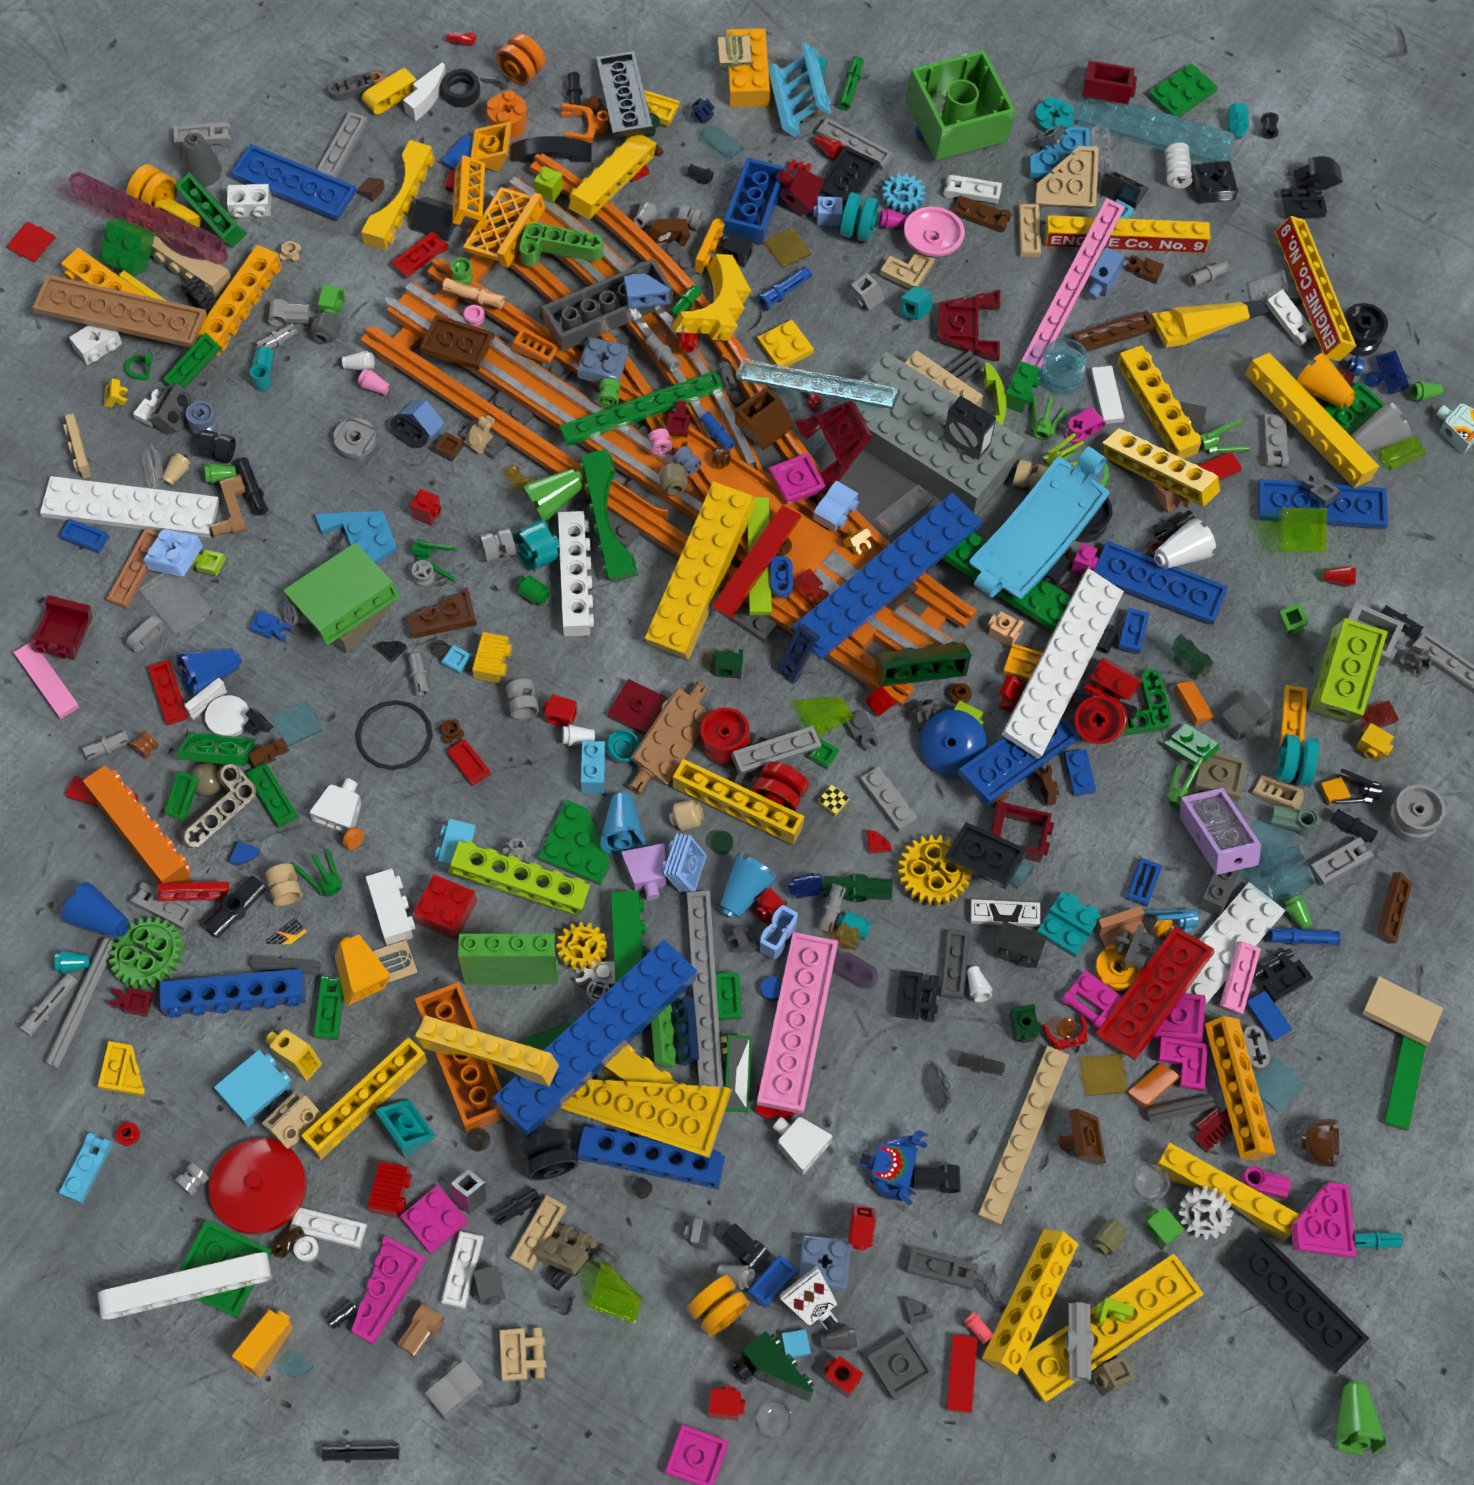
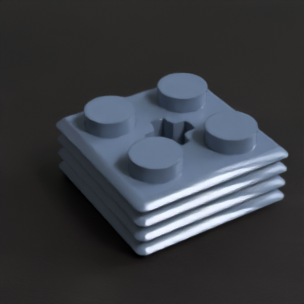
(611, 353)
(835, 1251)

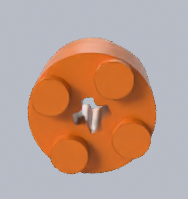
(508, 108)

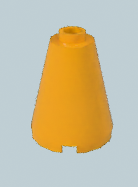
(1326, 382)

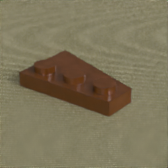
(446, 616)

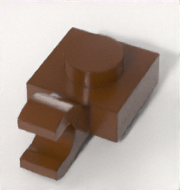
(1048, 788)

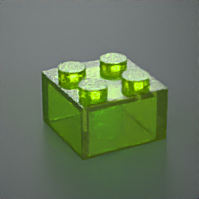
(1302, 530)

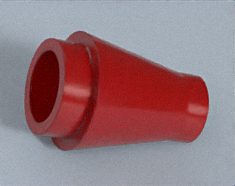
(828, 146)
(1343, 576)

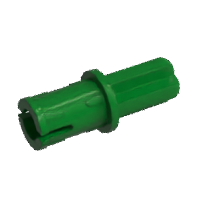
(686, 301)

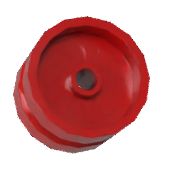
(1088, 722)
(724, 732)
(781, 784)

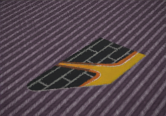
(287, 934)

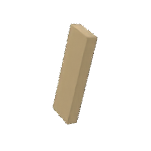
(1029, 230)
(537, 1232)

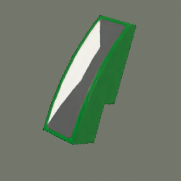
(738, 1072)

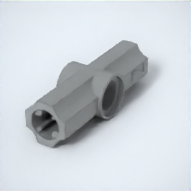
(1079, 1342)

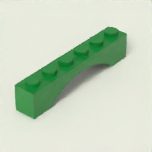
(600, 473)

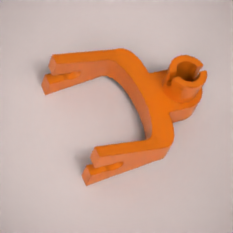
(596, 124)

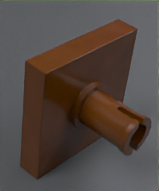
(1085, 1137)

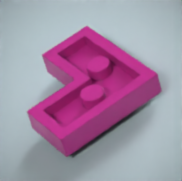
(1191, 1057)

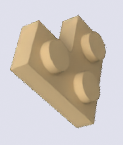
(908, 274)

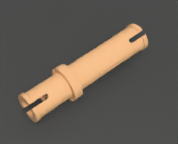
(482, 295)

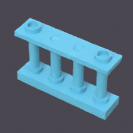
(783, 90)

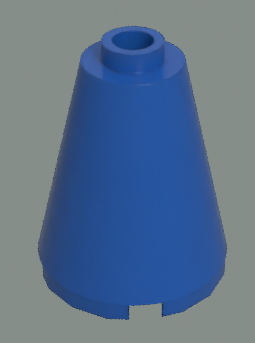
(204, 667)
(94, 912)

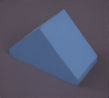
(425, 416)

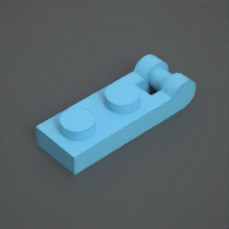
(85, 1168)

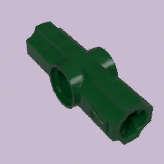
(860, 887)

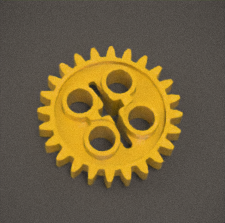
(921, 884)

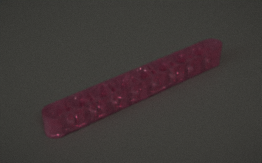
(148, 217)

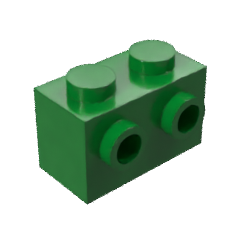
(1021, 387)

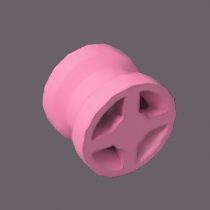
(660, 441)

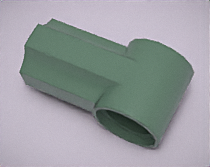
(1291, 819)

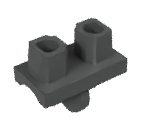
(1132, 957)

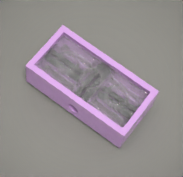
(1220, 831)

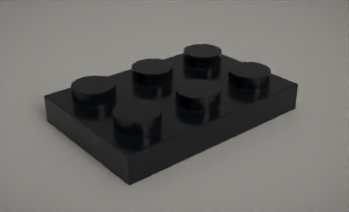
(848, 174)
(985, 855)

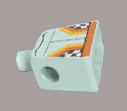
(1458, 426)

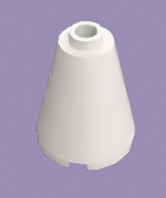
(1186, 546)

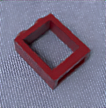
(1109, 82)
(1030, 816)

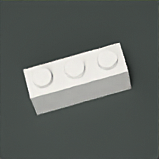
(390, 906)

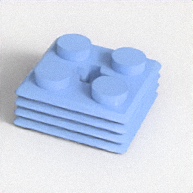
(173, 552)
(684, 863)

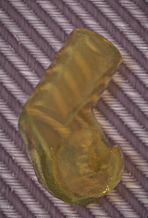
(516, 477)

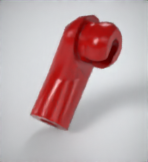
(464, 39)
(814, 401)

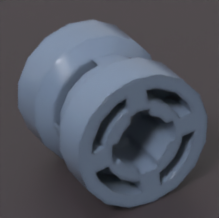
(687, 460)

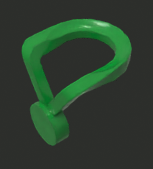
(149, 359)

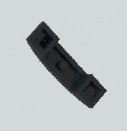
(552, 147)

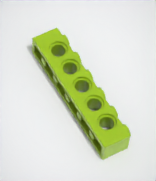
(507, 882)

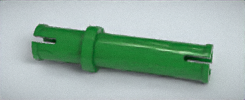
(856, 66)

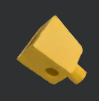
(294, 1053)

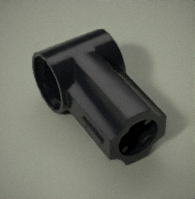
(944, 1178)
(750, 1251)

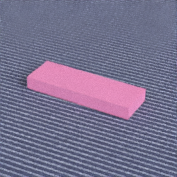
(1240, 977)

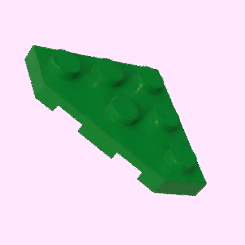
(576, 845)

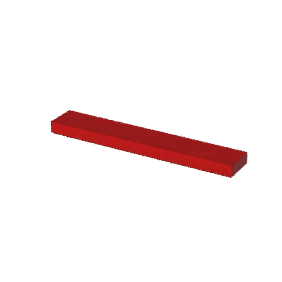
(756, 562)

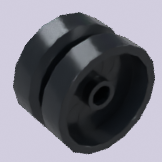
(1367, 326)
(1097, 524)
(549, 1154)

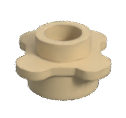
(292, 247)

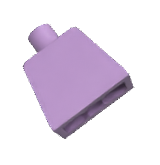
(645, 869)

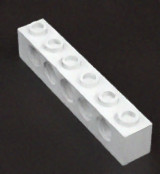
(575, 623)

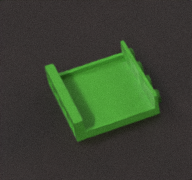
(342, 593)
(508, 959)

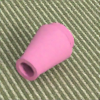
(371, 381)

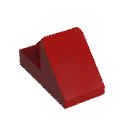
(1011, 693)

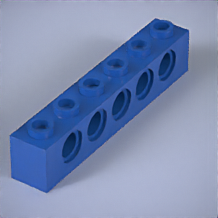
(173, 991)
(637, 1162)

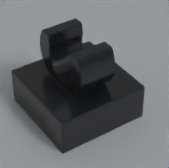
(257, 722)

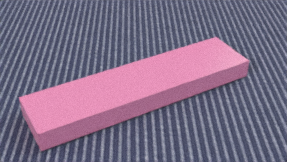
(47, 681)

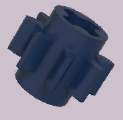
(702, 110)

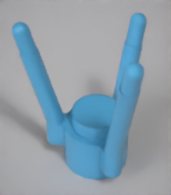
(1184, 918)

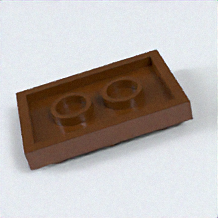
(457, 342)

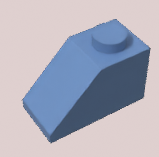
(645, 291)

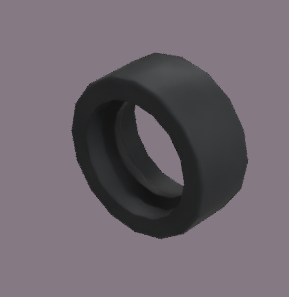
(458, 76)

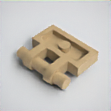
(513, 1354)

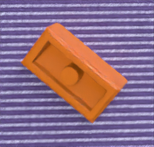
(1193, 702)
(1153, 1085)

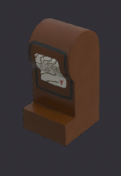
(670, 230)

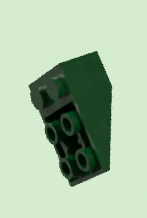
(775, 1368)

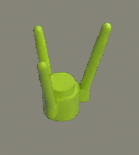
(1054, 453)

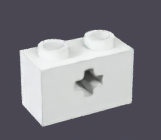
(94, 342)

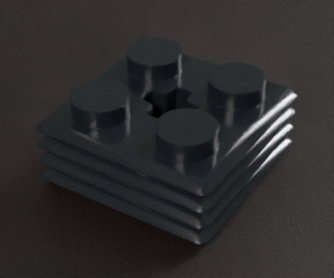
(1214, 182)

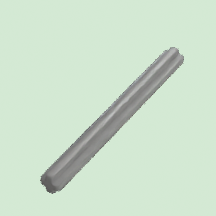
(80, 1003)

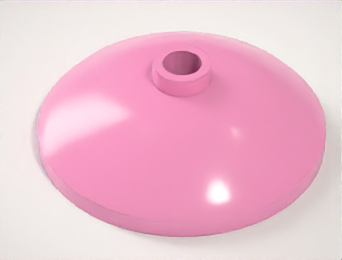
(934, 231)

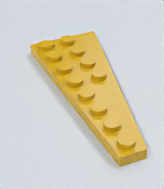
(665, 1112)

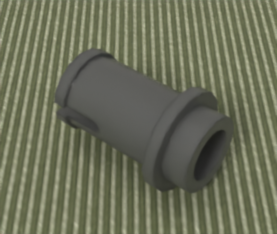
(724, 370)

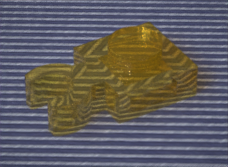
(847, 937)

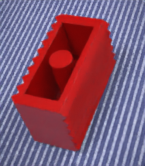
(389, 1189)
(862, 1227)

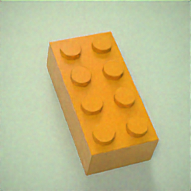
(750, 83)

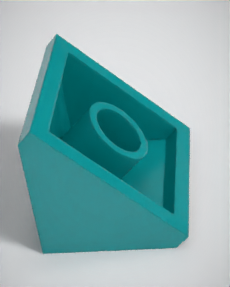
(405, 1126)

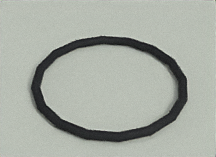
(389, 703)

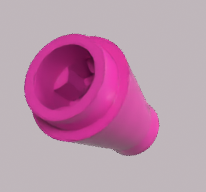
(892, 219)

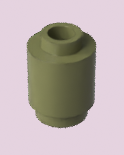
(1109, 1237)

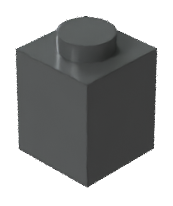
(489, 1286)

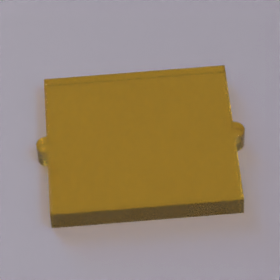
(787, 247)
(1104, 1075)

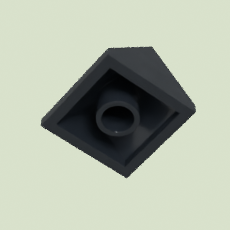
(1120, 187)
(433, 216)

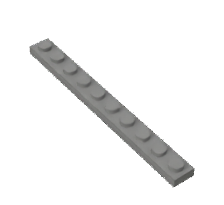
(705, 988)

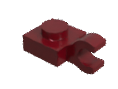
(679, 422)

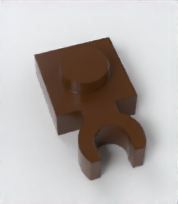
(1147, 270)
(268, 752)

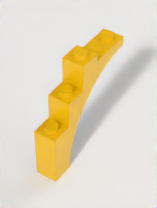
(727, 306)

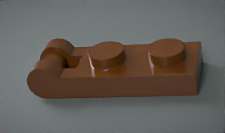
(982, 214)

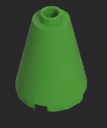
(554, 491)
(1358, 1421)

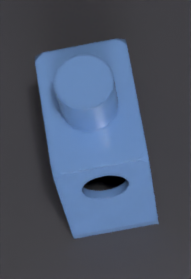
(1105, 274)

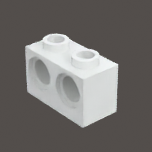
(249, 200)

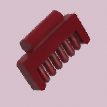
(1208, 1125)

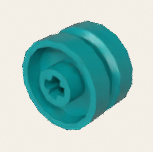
(860, 217)
(1297, 760)

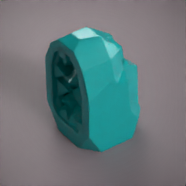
(1238, 119)

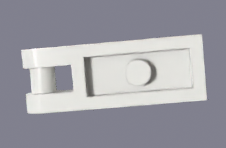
(972, 188)
(1290, 318)

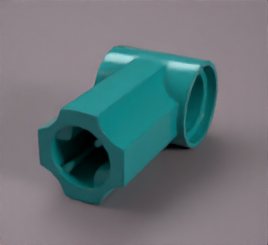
(262, 368)

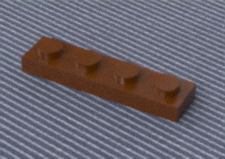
(1115, 331)

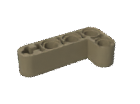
(216, 811)

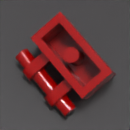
(1114, 678)

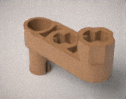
(231, 487)

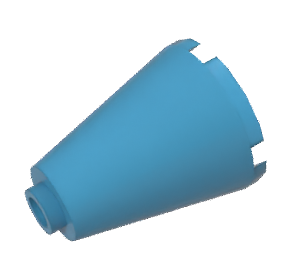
(622, 826)
(745, 885)

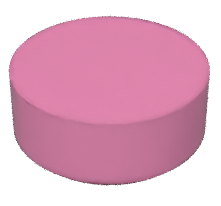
(474, 315)

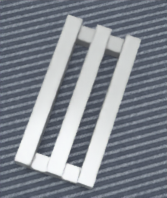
(201, 701)

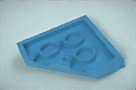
(1047, 159)

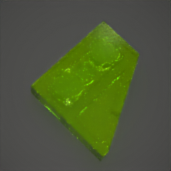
(615, 1295)

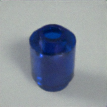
(806, 885)

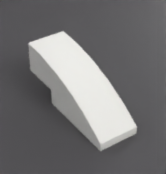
(425, 93)

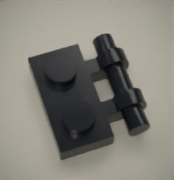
(1304, 207)
(1285, 981)
(909, 996)

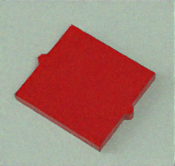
(31, 241)

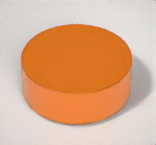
(353, 838)

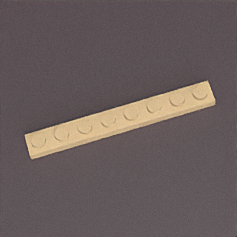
(1023, 1136)

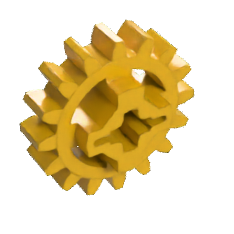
(578, 955)

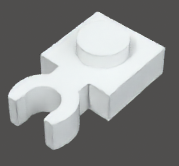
(146, 407)
(604, 972)

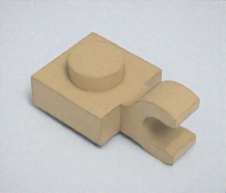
(479, 434)

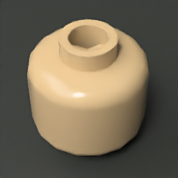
(687, 815)

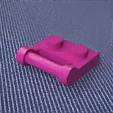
(1094, 993)

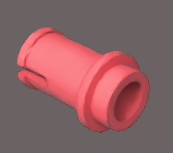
(978, 1327)

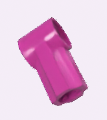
(1267, 1182)

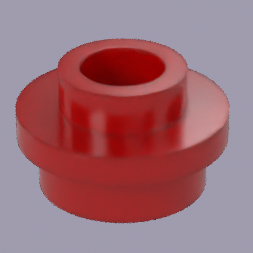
(130, 1140)

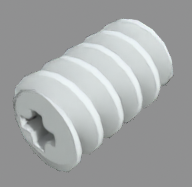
(1178, 165)

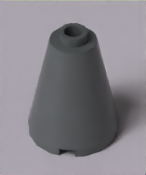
(200, 160)

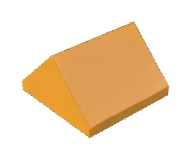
(492, 145)

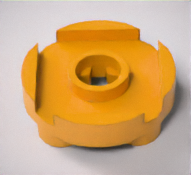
(1105, 973)

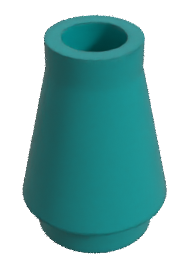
(70, 961)

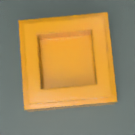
(1334, 790)

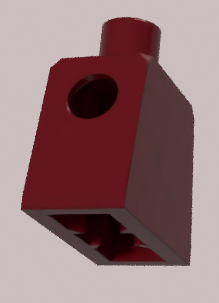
(799, 189)

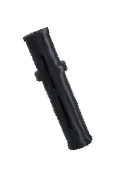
(254, 493)
(360, 1452)

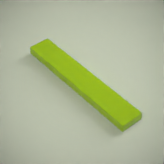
(761, 592)

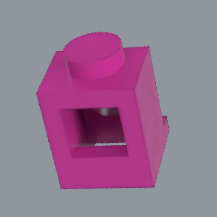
(1084, 559)

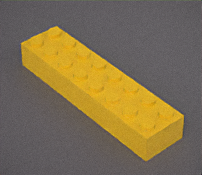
(700, 570)

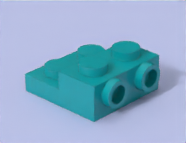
(1069, 923)

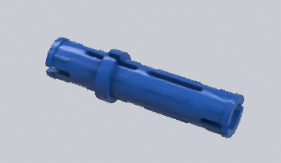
(1298, 936)

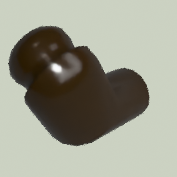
(286, 1242)

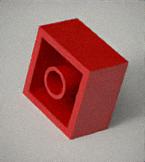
(445, 907)

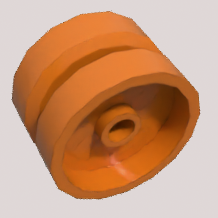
(521, 59)

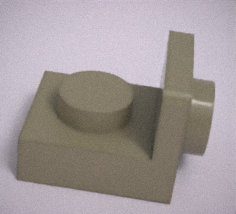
(1112, 1375)

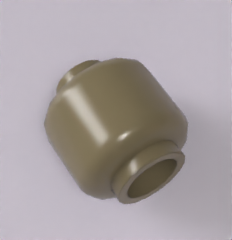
(673, 479)

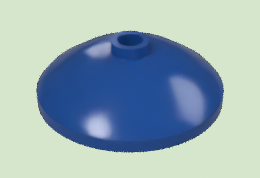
(946, 725)

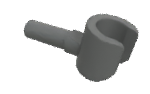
(501, 79)

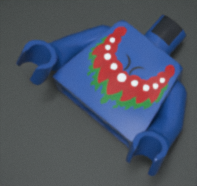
(894, 1166)

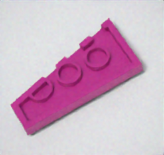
(392, 1277)

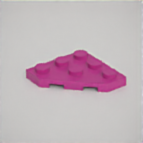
(1326, 1224)

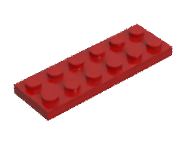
(1155, 993)

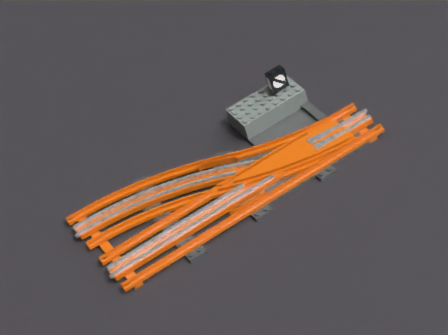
(923, 440)

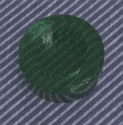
(721, 842)

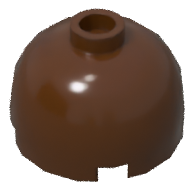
(1322, 1142)

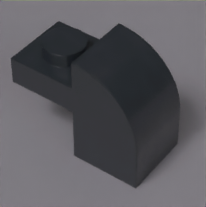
(1319, 170)

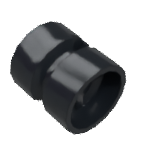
(213, 445)

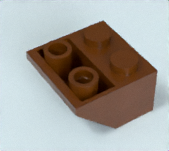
(763, 418)

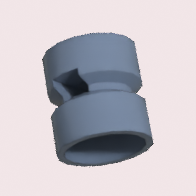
(201, 417)

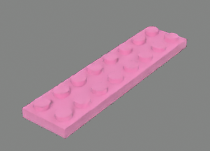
(797, 1023)

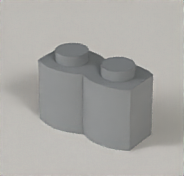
(454, 1389)

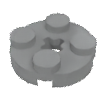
(359, 448)

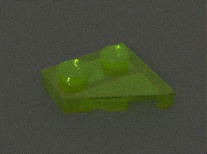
(824, 713)

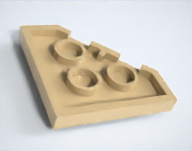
(1071, 181)

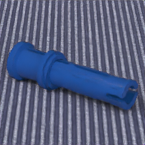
(777, 292)

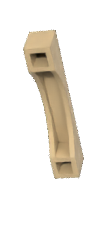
(213, 275)

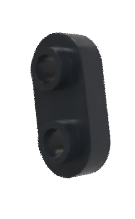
(409, 432)

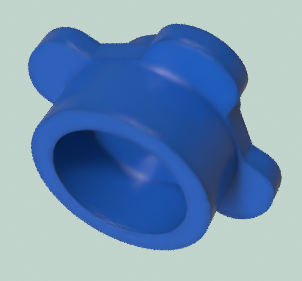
(1355, 365)

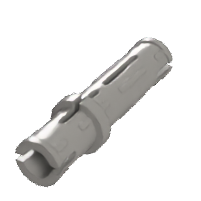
(30, 1026)

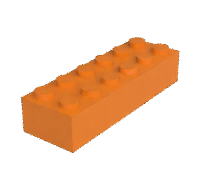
(136, 827)
(469, 1079)

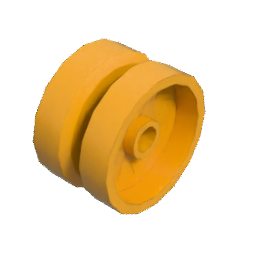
(151, 185)
(718, 1305)

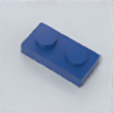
(1133, 630)
(1079, 772)

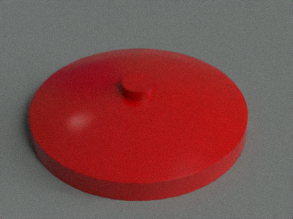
(257, 1186)

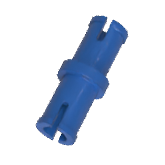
(717, 431)

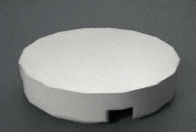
(227, 716)

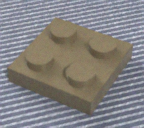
(1221, 772)

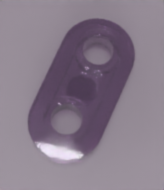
(856, 971)

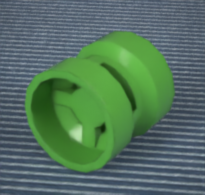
(462, 270)
(609, 392)

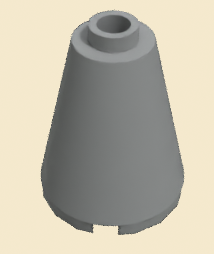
(1382, 429)

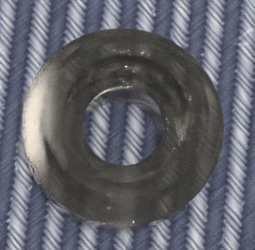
(475, 1144)

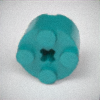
(536, 545)

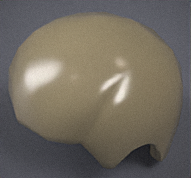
(208, 780)

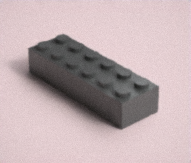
(598, 308)

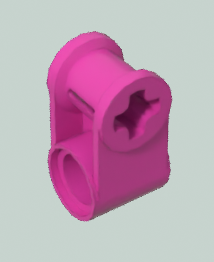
(1084, 425)

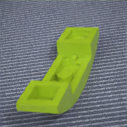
(993, 383)

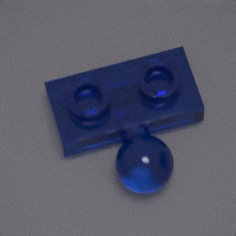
(1390, 371)

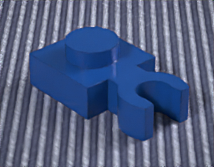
(268, 625)

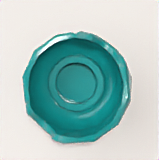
(622, 745)

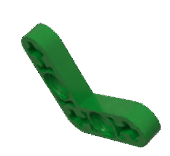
(1151, 714)

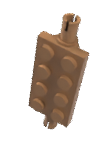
(669, 738)

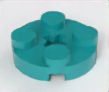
(1054, 107)

